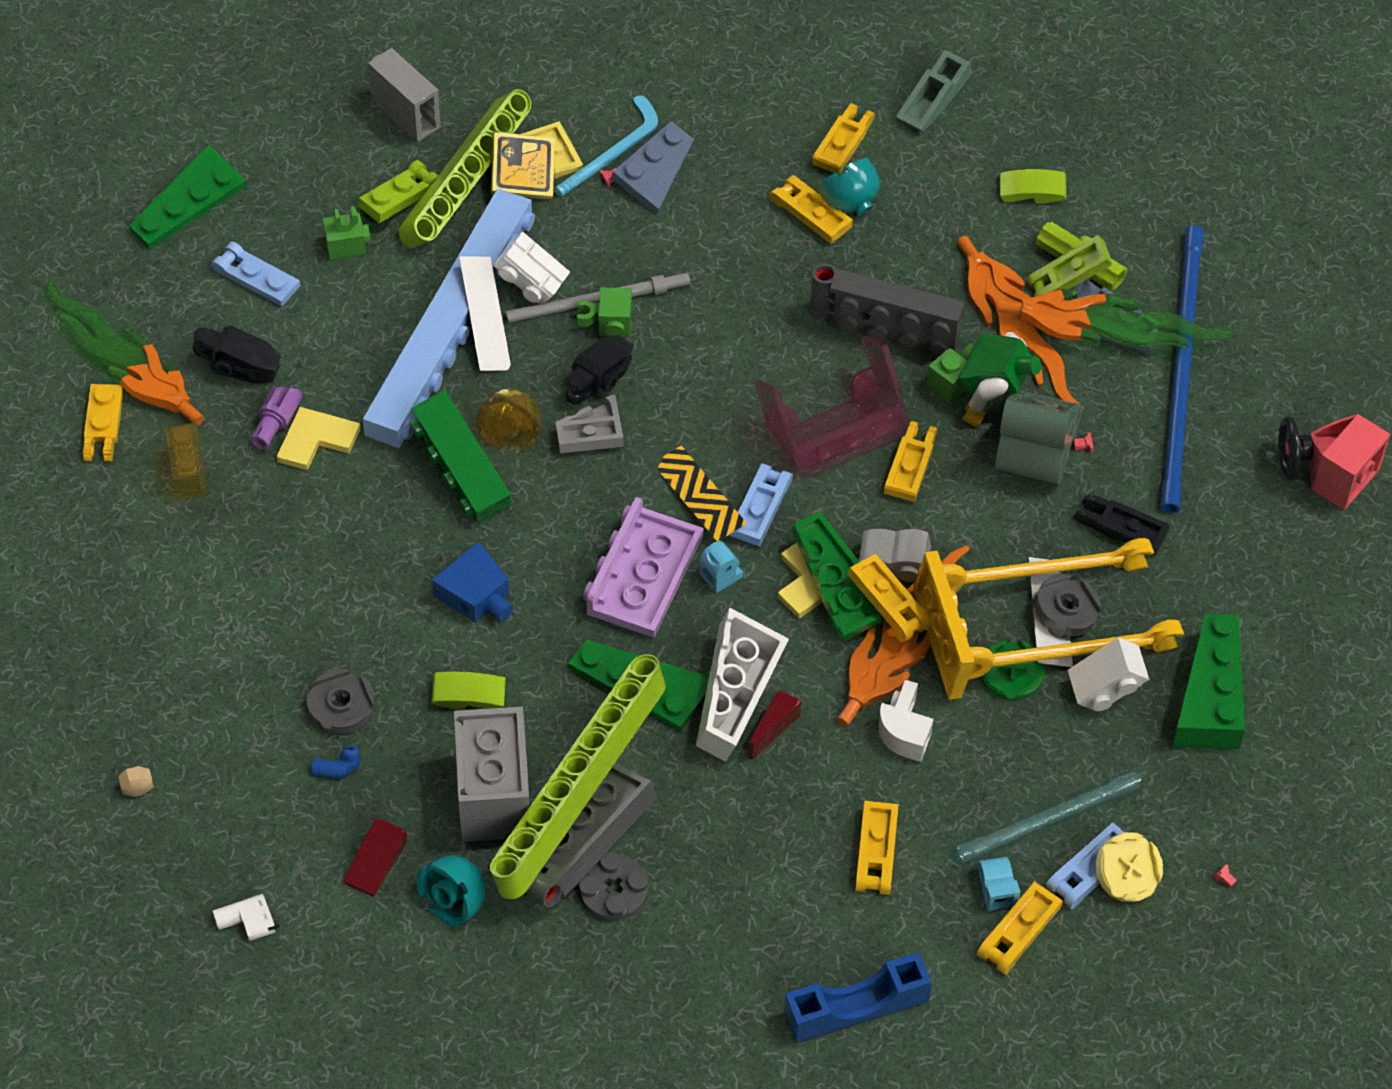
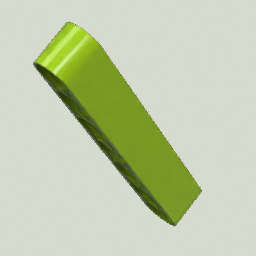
(505, 113)

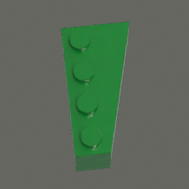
(1214, 694)

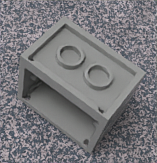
(491, 772)

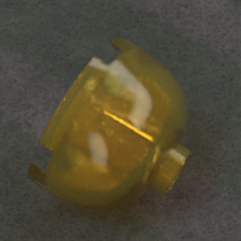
(506, 414)

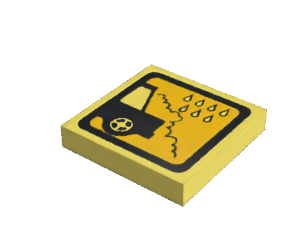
(523, 165)

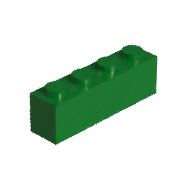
(460, 457)

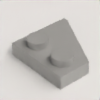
(591, 429)

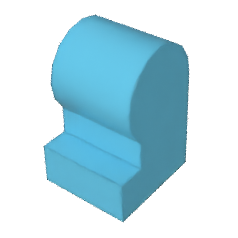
(722, 566)
(998, 883)

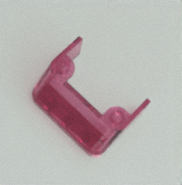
(844, 431)

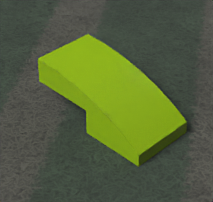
(1040, 184)
(473, 689)

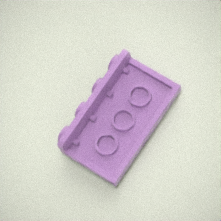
(642, 569)

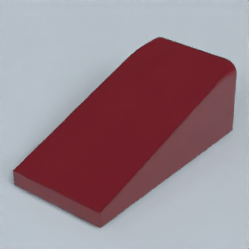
(778, 717)
(376, 856)

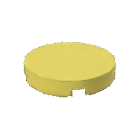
(1129, 867)

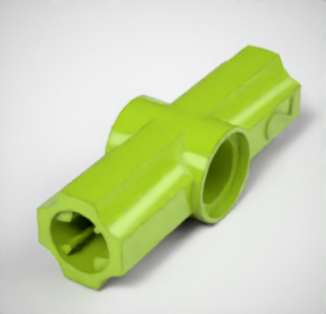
(1059, 242)

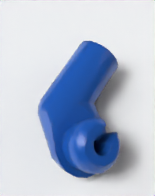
(340, 767)

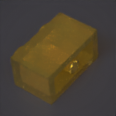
(186, 461)

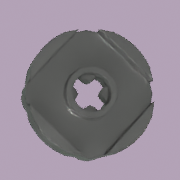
(1057, 617)
(342, 719)
(615, 905)

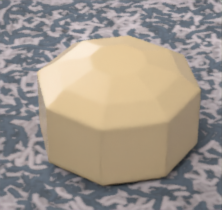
(135, 781)

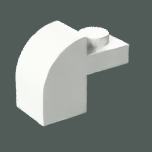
(901, 728)

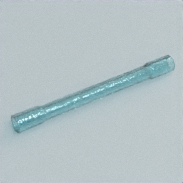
(983, 845)

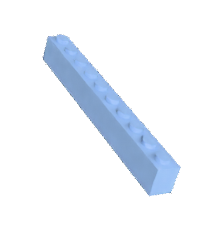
(442, 325)

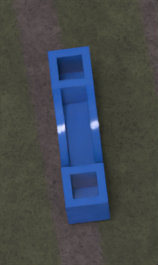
(891, 989)

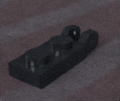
(1121, 521)

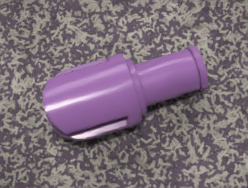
(275, 414)

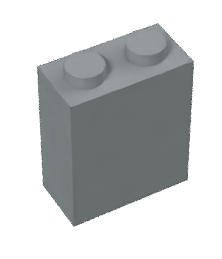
(404, 94)

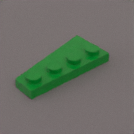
(190, 195)
(829, 564)
(683, 691)

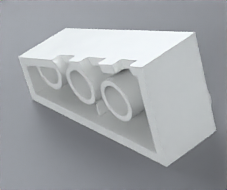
(738, 674)

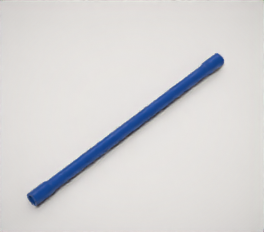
(1171, 486)

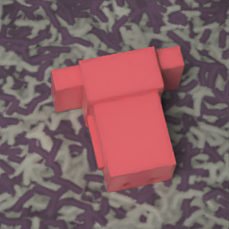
(606, 177)
(1084, 443)
(1224, 876)

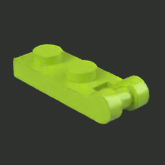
(397, 192)
(1072, 267)

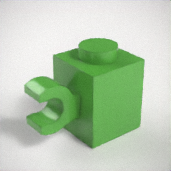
(345, 235)
(612, 312)
(945, 373)

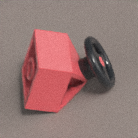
(1339, 456)

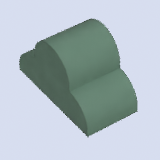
(1037, 436)

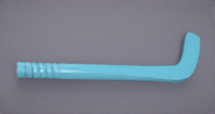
(649, 126)

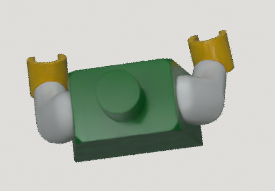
(994, 370)

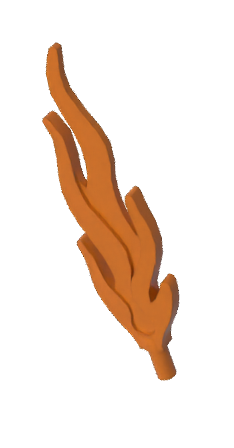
(996, 281)
(872, 678)

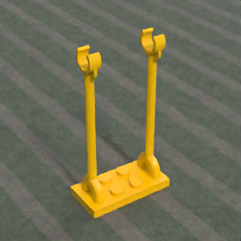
(947, 634)

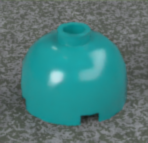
(853, 188)
(447, 883)

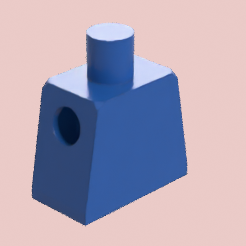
(474, 586)

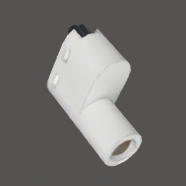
(251, 913)

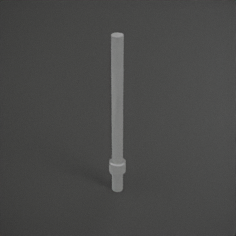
(656, 285)

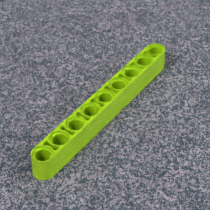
(577, 777)

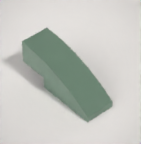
(935, 91)

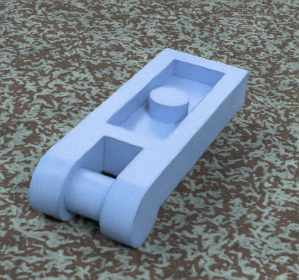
(255, 274)
(762, 504)
(1082, 869)

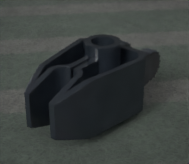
(237, 354)
(598, 368)

